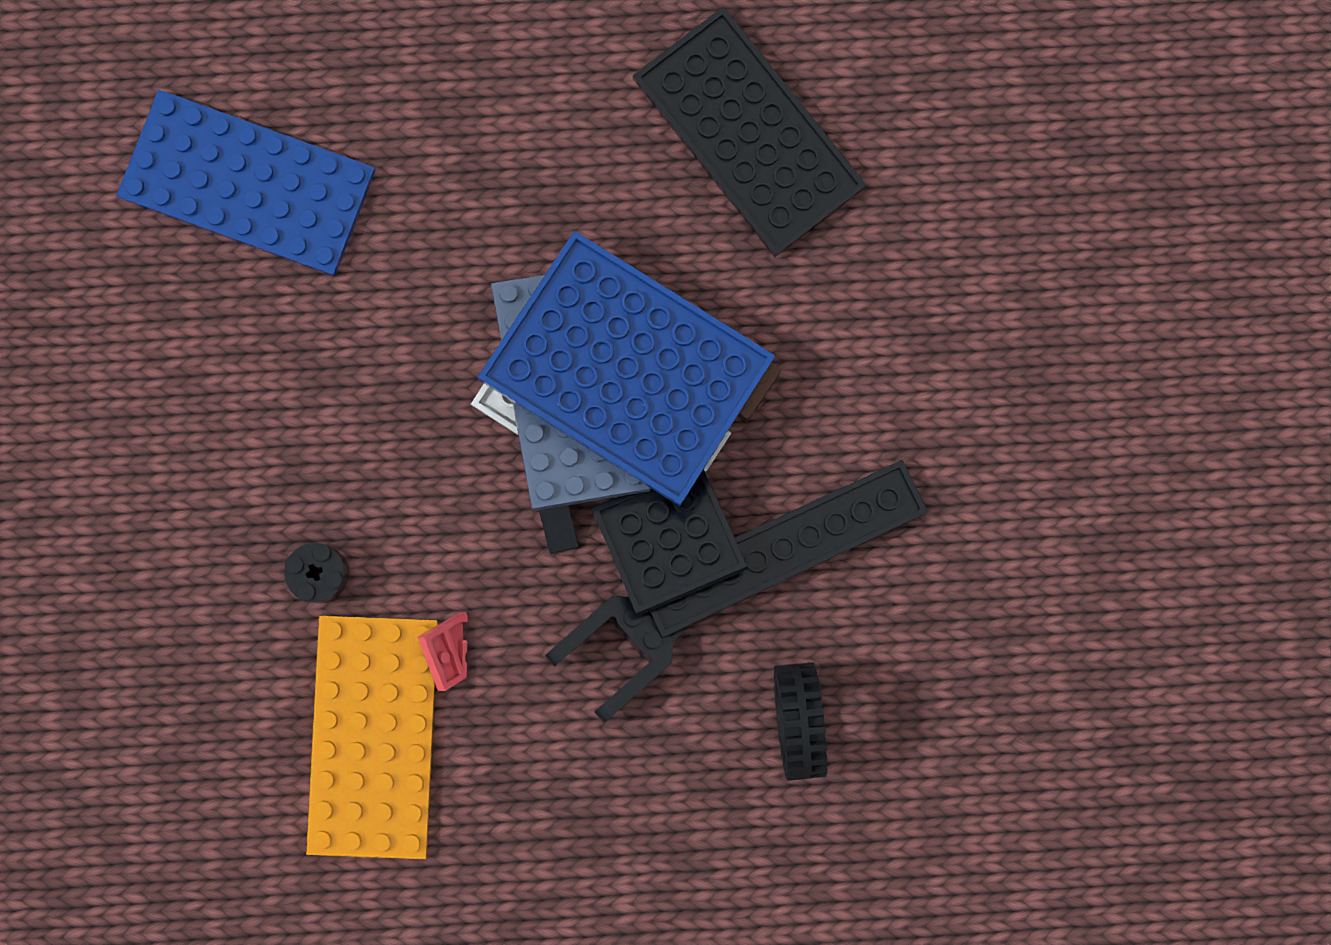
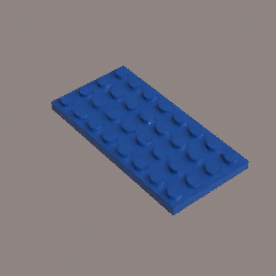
(246, 182)

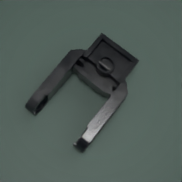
(639, 632)

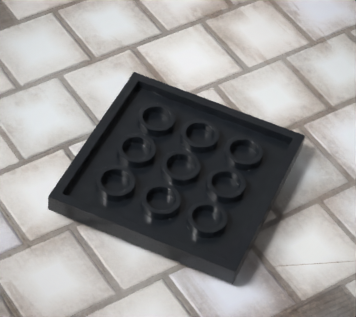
(667, 547)

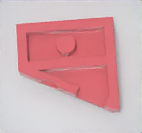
(446, 651)

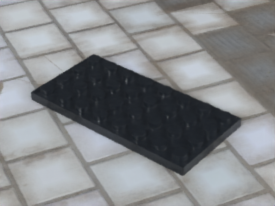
(749, 131)

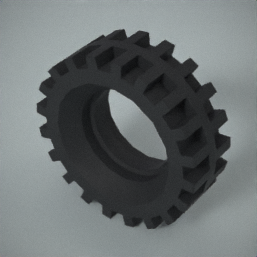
(800, 721)

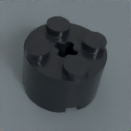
(332, 579)

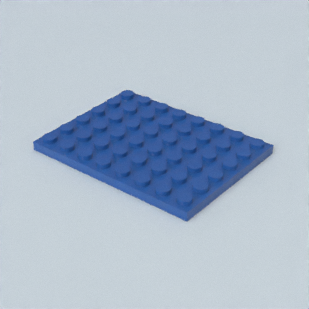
(626, 368)

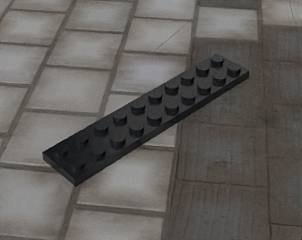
(804, 541)

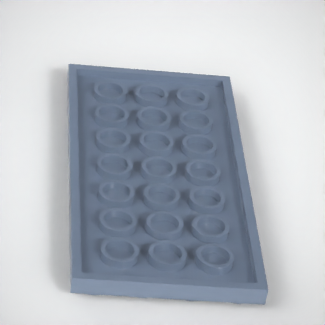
(554, 464)

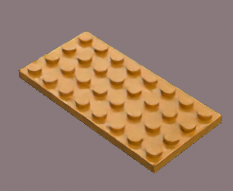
(371, 739)

